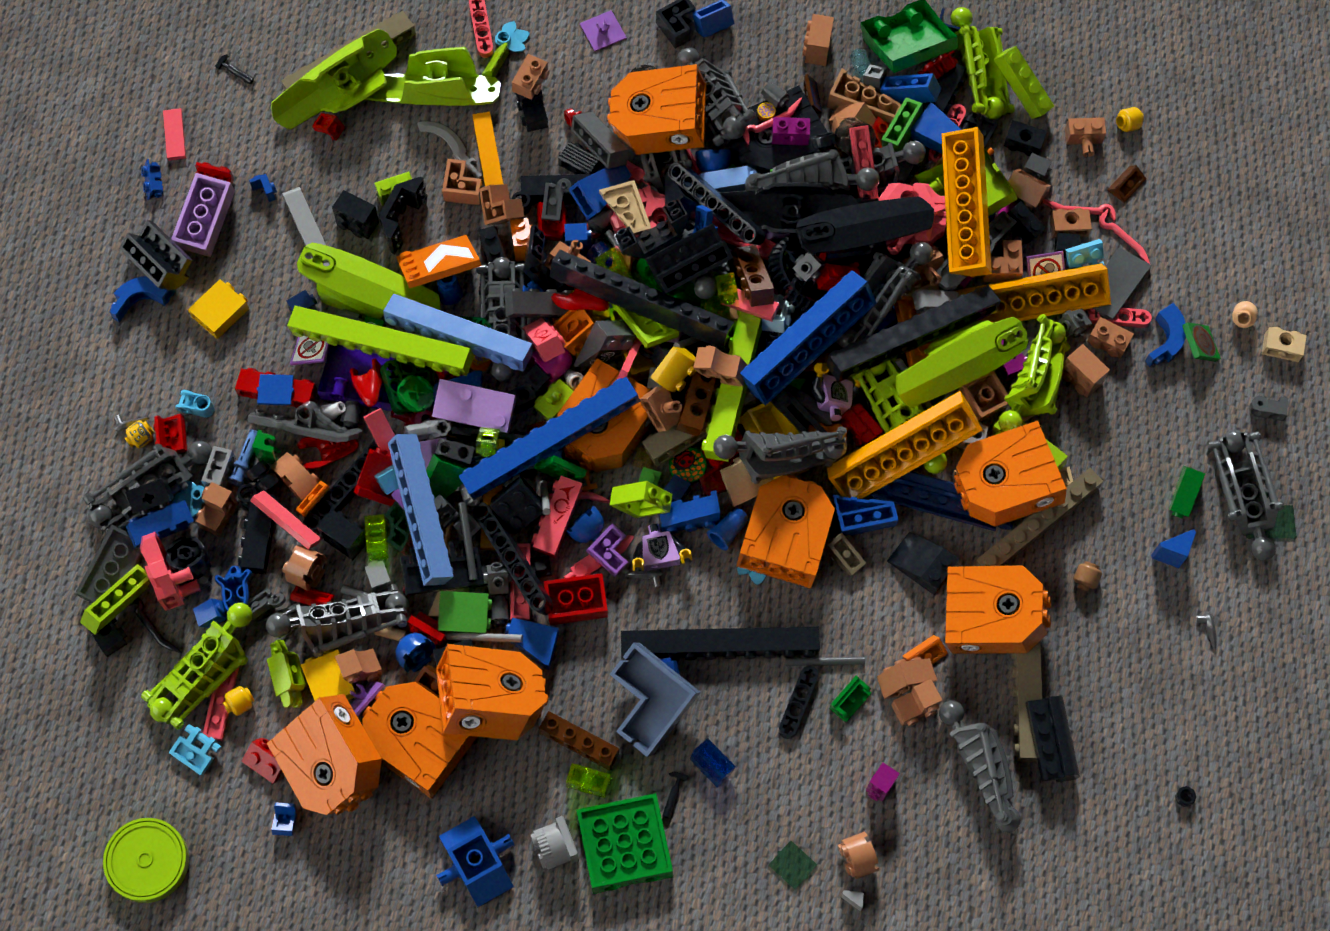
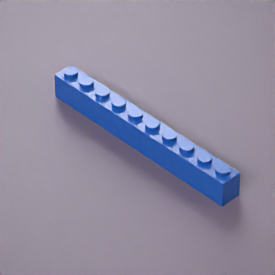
(549, 438)

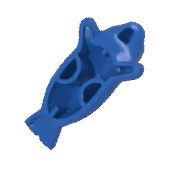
(234, 586)

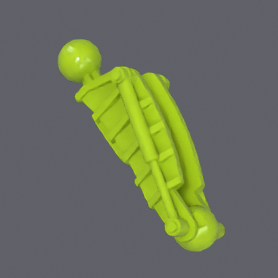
(985, 77)
(1040, 378)
(886, 415)
(220, 658)

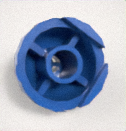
(713, 160)
(587, 526)
(414, 651)

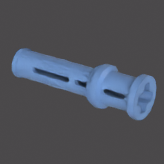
(241, 465)

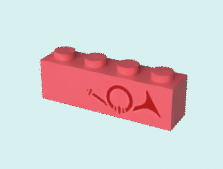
(544, 339)
(555, 524)

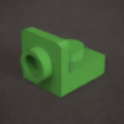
(650, 475)

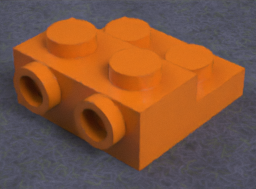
(574, 329)

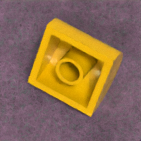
(675, 369)

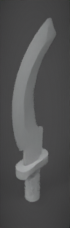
(453, 141)

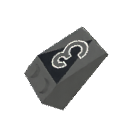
(605, 342)

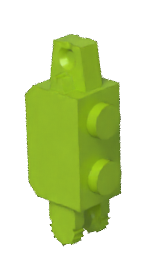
(286, 674)

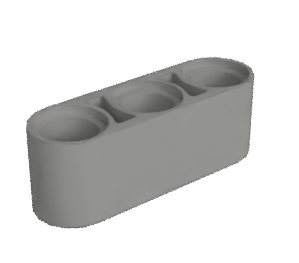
(929, 299)

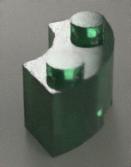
(400, 535)

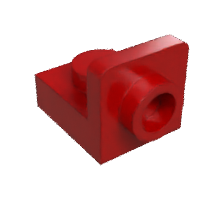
(329, 124)

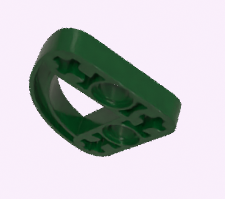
(397, 376)

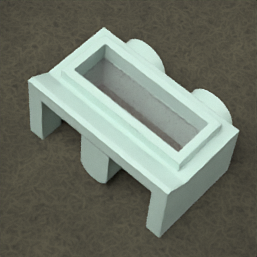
(781, 319)

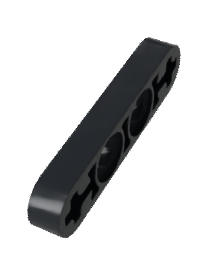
(799, 702)

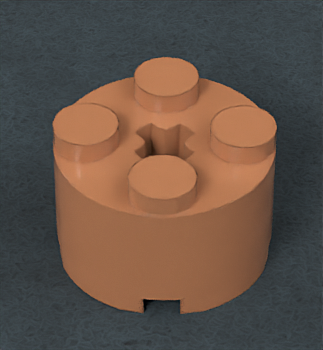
(304, 567)
(859, 855)

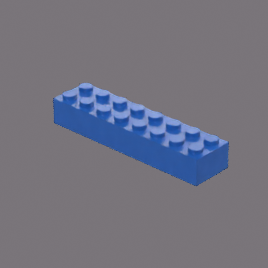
(808, 337)

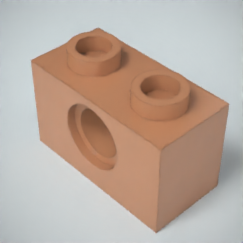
(1078, 216)

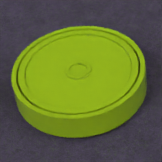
(146, 860)

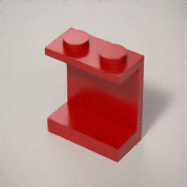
(367, 484)

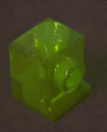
(727, 288)
(486, 446)

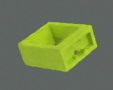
(642, 498)

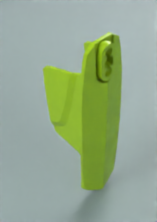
(441, 79)
(337, 81)
(356, 282)
(961, 359)

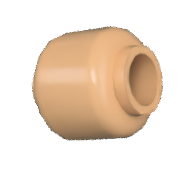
(1244, 314)

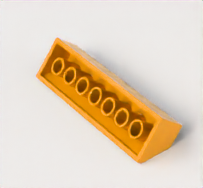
(966, 203)
(1050, 293)
(905, 448)

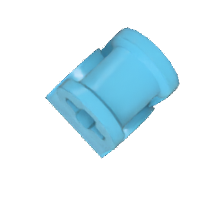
(192, 402)

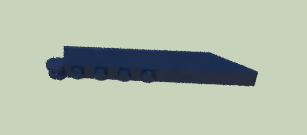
(932, 497)

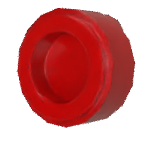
(568, 115)

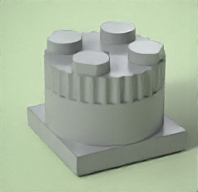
(555, 844)

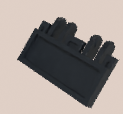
(413, 580)

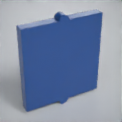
(275, 389)

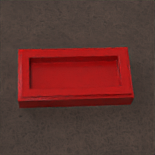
(310, 597)

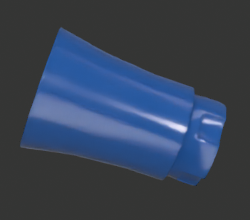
(449, 290)
(728, 528)

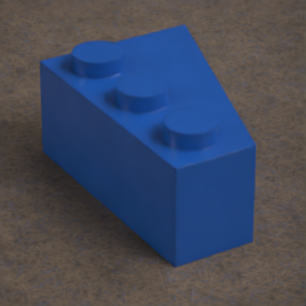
(164, 522)

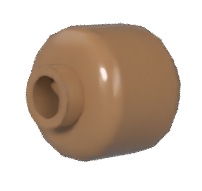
(1087, 576)

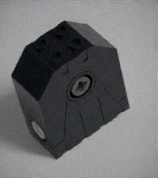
(761, 152)

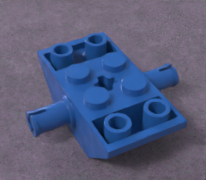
(488, 876)

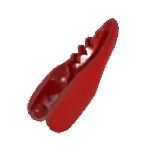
(580, 300)
(368, 384)
(329, 451)

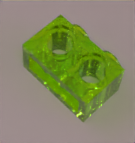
(619, 265)
(376, 537)

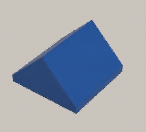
(1174, 550)

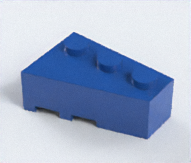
(691, 514)
(862, 515)

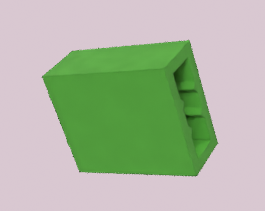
(464, 612)

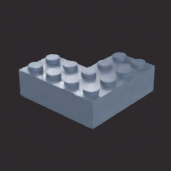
(662, 698)

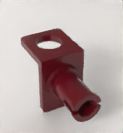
(412, 417)

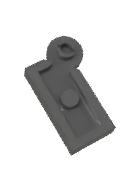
(553, 199)
(264, 602)

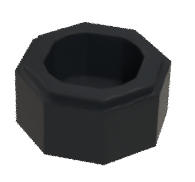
(1185, 796)

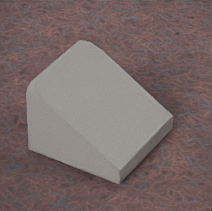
(854, 898)

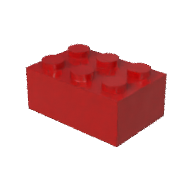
(577, 599)

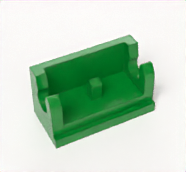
(263, 449)
(850, 699)

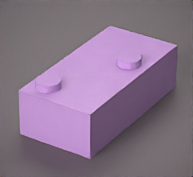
(203, 214)
(474, 405)

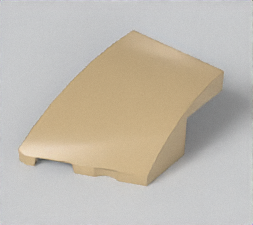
(739, 483)

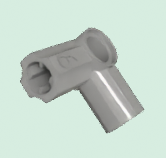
(429, 429)

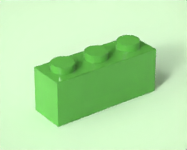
(900, 127)

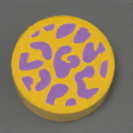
(766, 111)

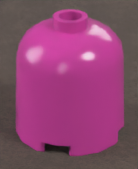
(555, 367)

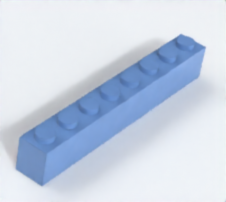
(459, 331)
(420, 509)

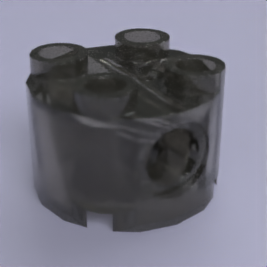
(842, 134)

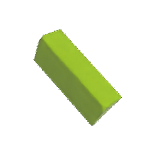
(496, 61)

